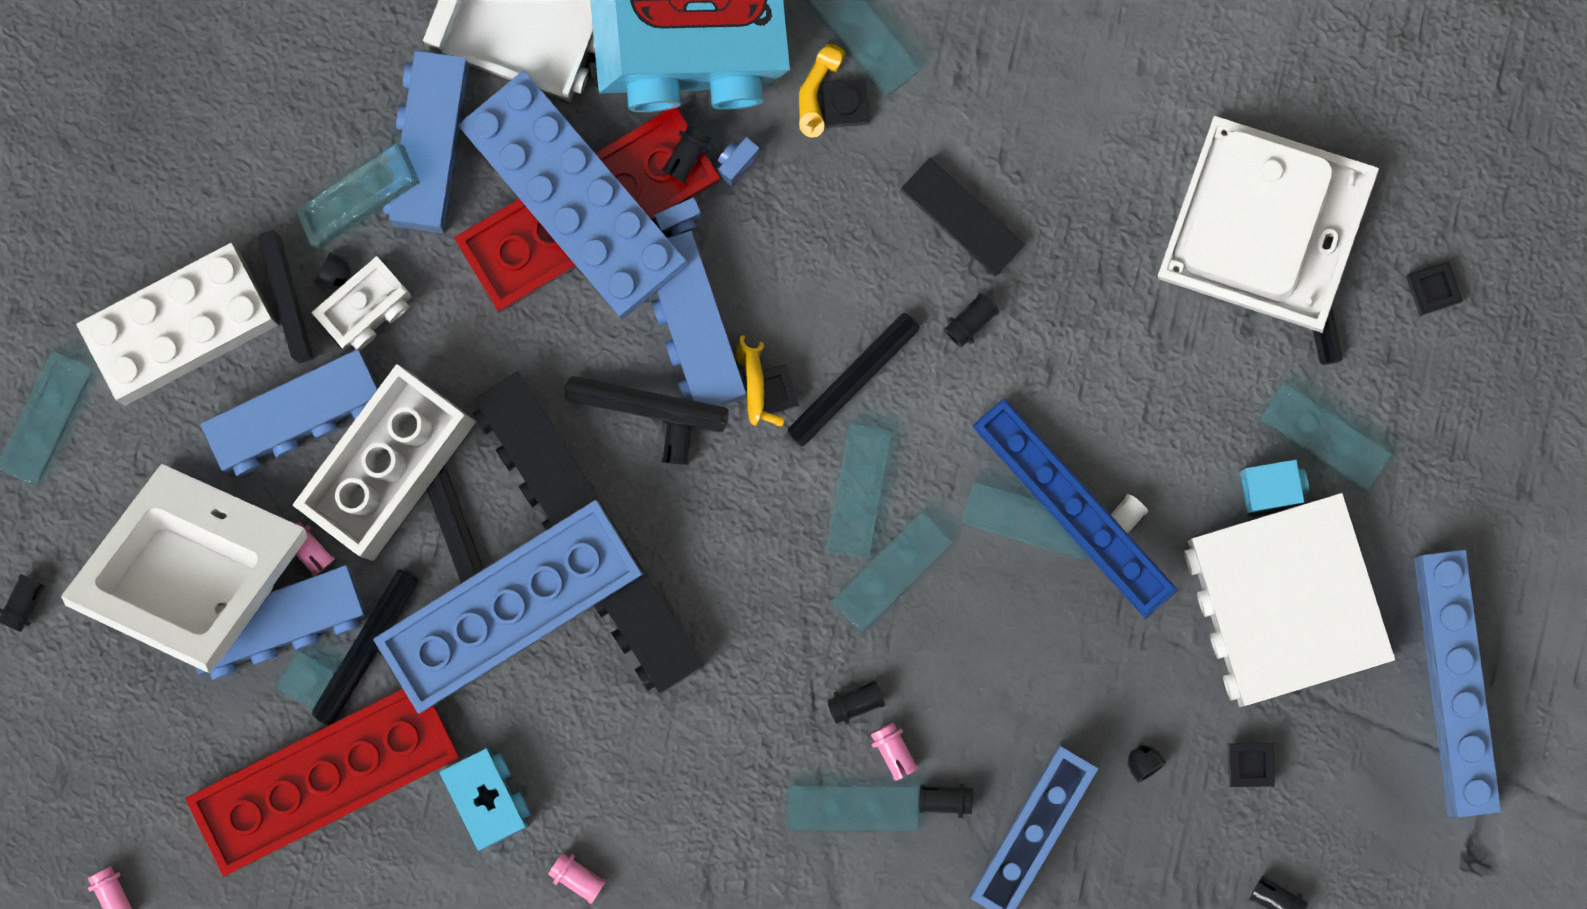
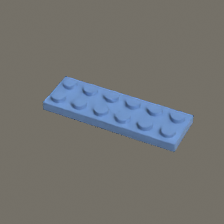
(573, 194)
(508, 606)

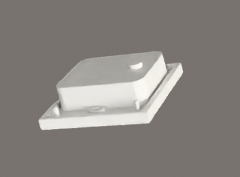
(1261, 221)
(183, 573)

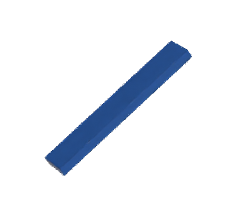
(1075, 508)

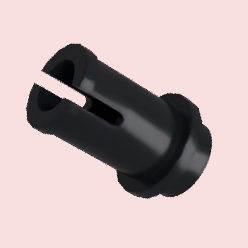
(686, 154)
(971, 320)
(676, 443)
(21, 603)
(855, 702)
(946, 800)
(1275, 897)

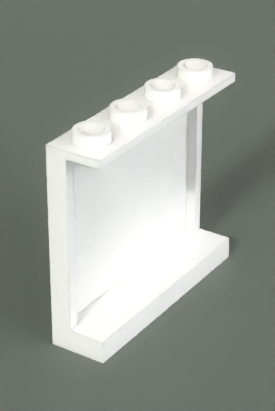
(511, 36)
(1288, 600)

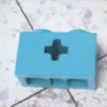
(465, 784)

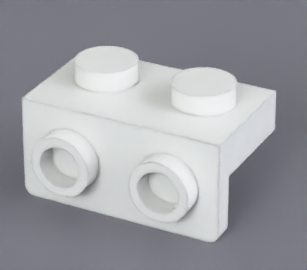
(363, 305)

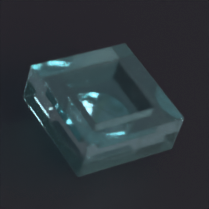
(305, 679)

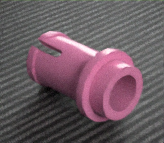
(313, 553)
(894, 750)
(576, 877)
(109, 889)

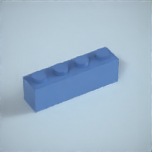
(430, 138)
(697, 332)
(290, 414)
(296, 618)
(1033, 831)

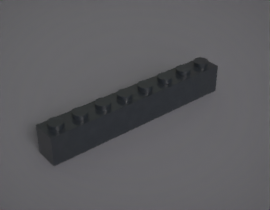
(562, 490)

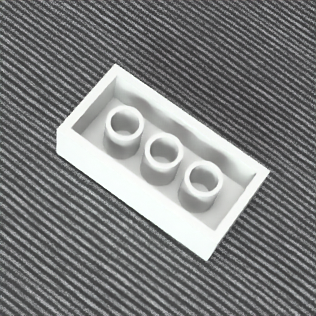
(177, 324)
(384, 463)

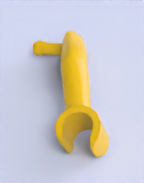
(810, 115)
(755, 382)

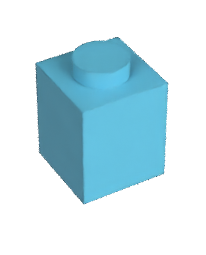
(1273, 486)

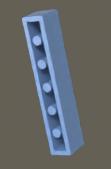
(1457, 684)

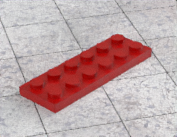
(519, 256)
(320, 780)

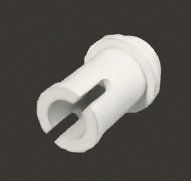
(1129, 512)

